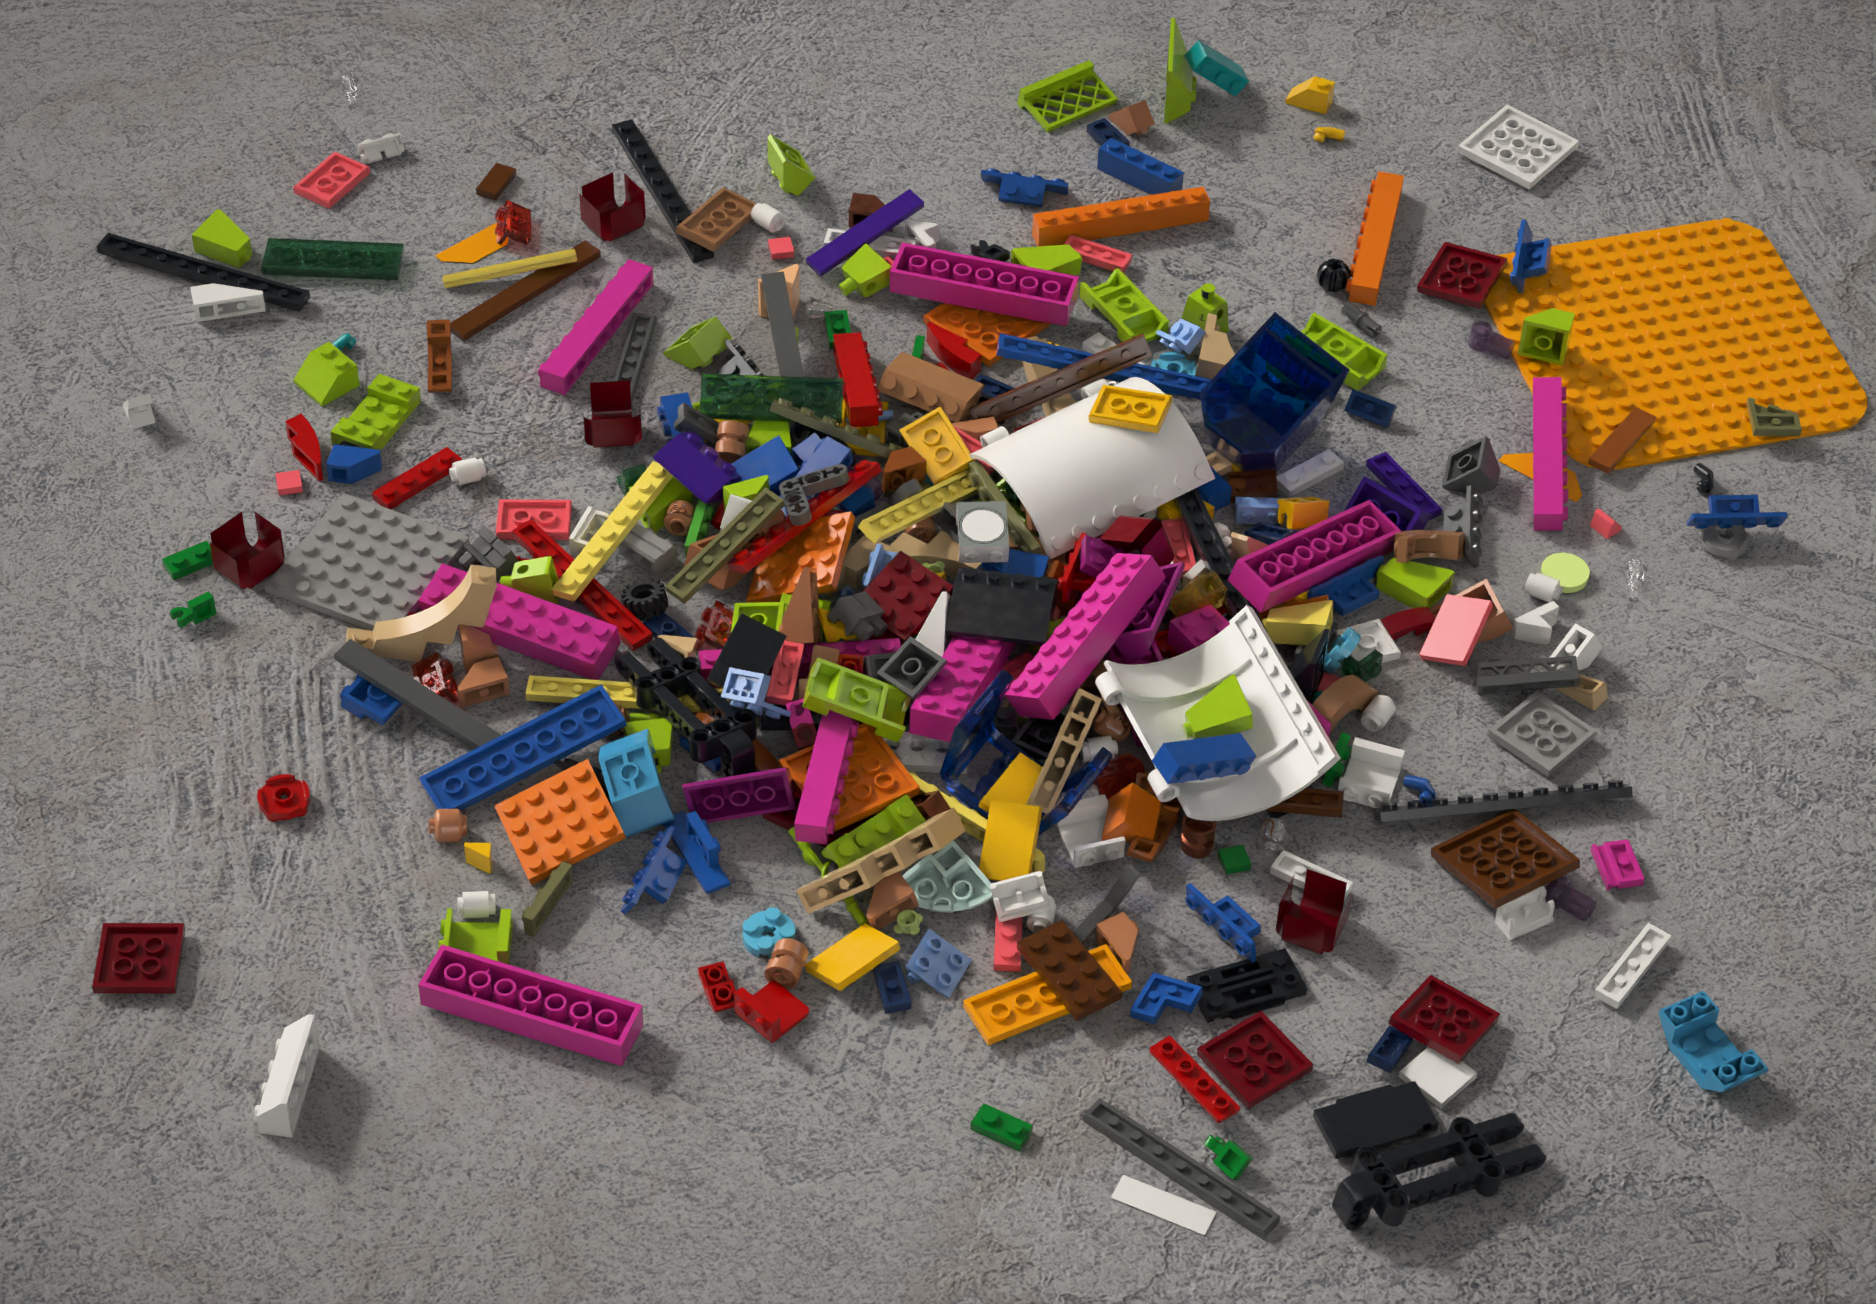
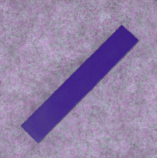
(864, 232)

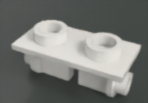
(389, 144)

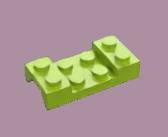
(1125, 307)
(1356, 354)
(379, 414)
(856, 697)
(876, 832)

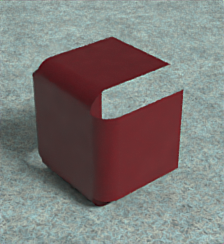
(603, 214)
(612, 416)
(1140, 534)
(238, 559)
(1316, 920)

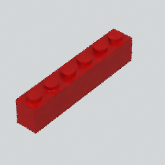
(859, 383)

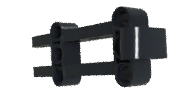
(726, 736)
(1377, 1187)

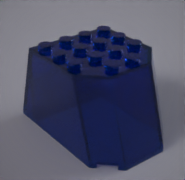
(1270, 396)

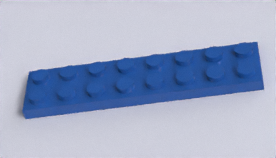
(523, 751)

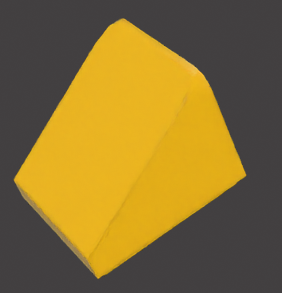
(479, 856)

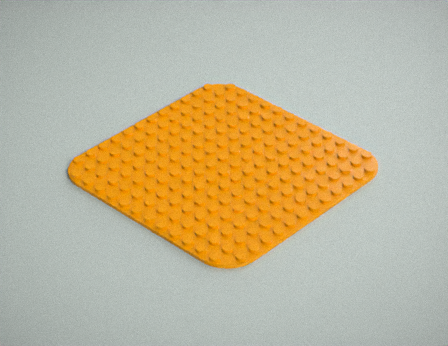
(1686, 331)

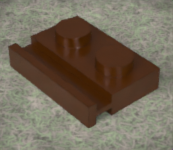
(1253, 483)

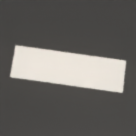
(1163, 1205)

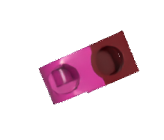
(801, 724)

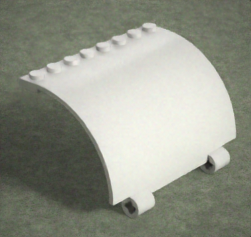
(1088, 474)
(1285, 731)

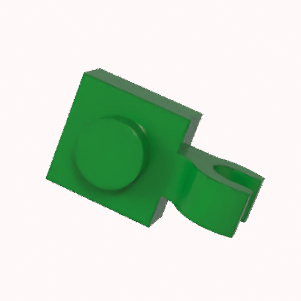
(198, 610)
(1230, 1156)

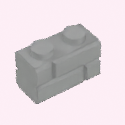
(647, 550)

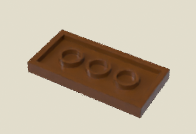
(1069, 970)

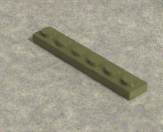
(828, 425)
(990, 492)
(725, 545)

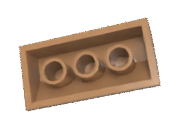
(930, 387)

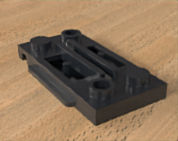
(1248, 986)
(1375, 1118)

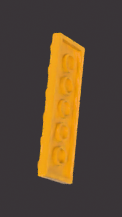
(1029, 1001)

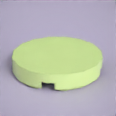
(1567, 568)

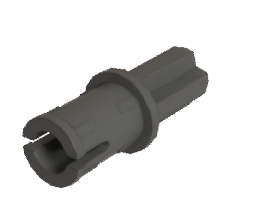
(1361, 319)

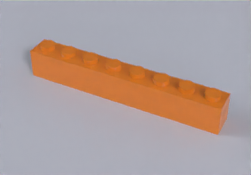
(1122, 216)
(1376, 238)

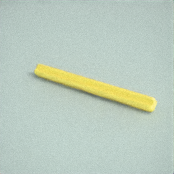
(509, 268)

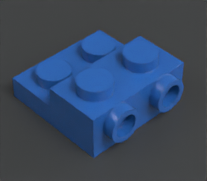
(366, 699)

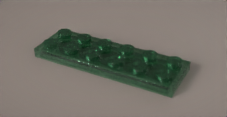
(332, 259)
(752, 395)

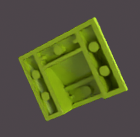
(1179, 77)

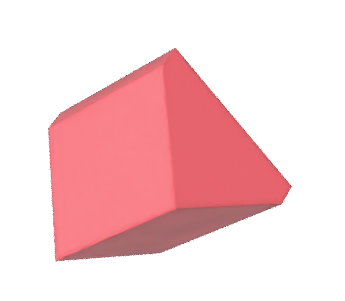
(1604, 524)

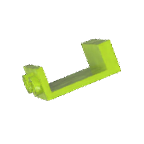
(480, 938)

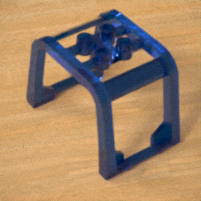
(955, 763)

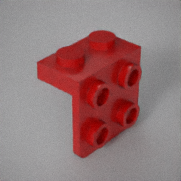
(770, 1010)

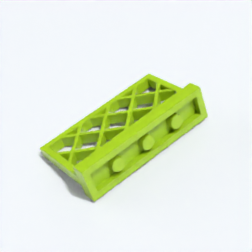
(1056, 86)

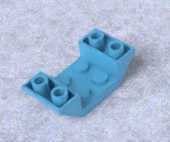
(635, 783)
(1704, 1047)

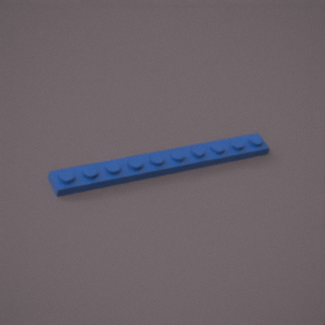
(1060, 357)

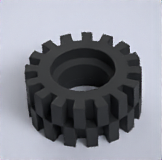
(645, 598)

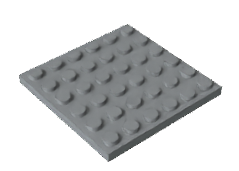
(365, 563)

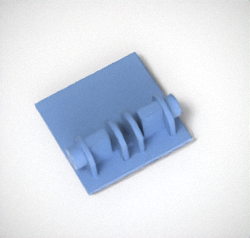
(937, 964)

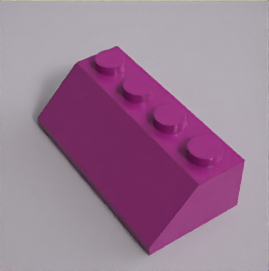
(1141, 631)
(741, 795)

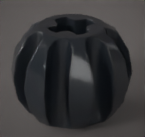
(1333, 275)

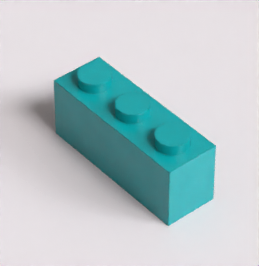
(1216, 68)

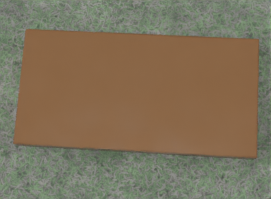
(717, 219)

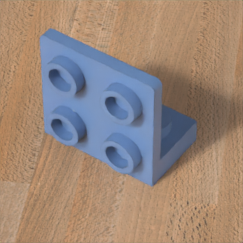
(749, 690)

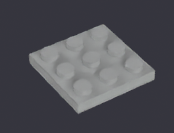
(1542, 733)

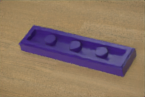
(1398, 481)

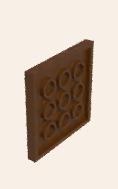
(1505, 858)

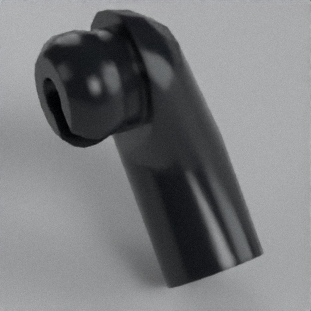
(1707, 475)

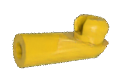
(1329, 132)

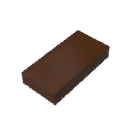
(496, 181)

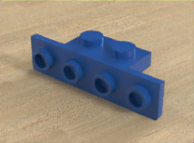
(1023, 189)
(1530, 257)
(1735, 510)
(1351, 588)
(699, 850)
(659, 873)
(1228, 919)

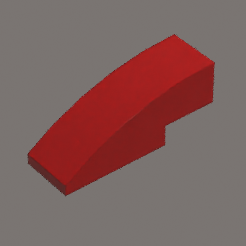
(953, 351)
(305, 445)

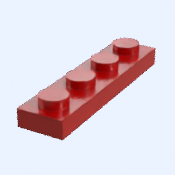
(415, 479)

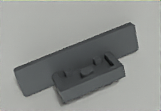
(1467, 518)

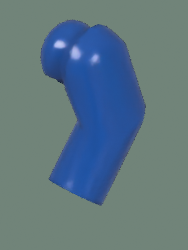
(1421, 784)

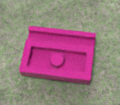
(1617, 864)

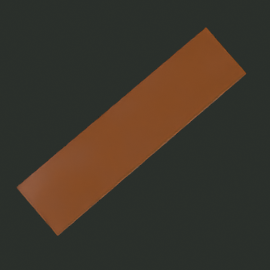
(1621, 440)

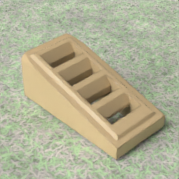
(1589, 692)

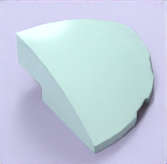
(948, 881)

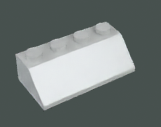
(288, 1078)

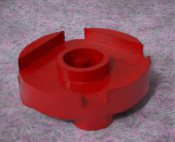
(270, 798)

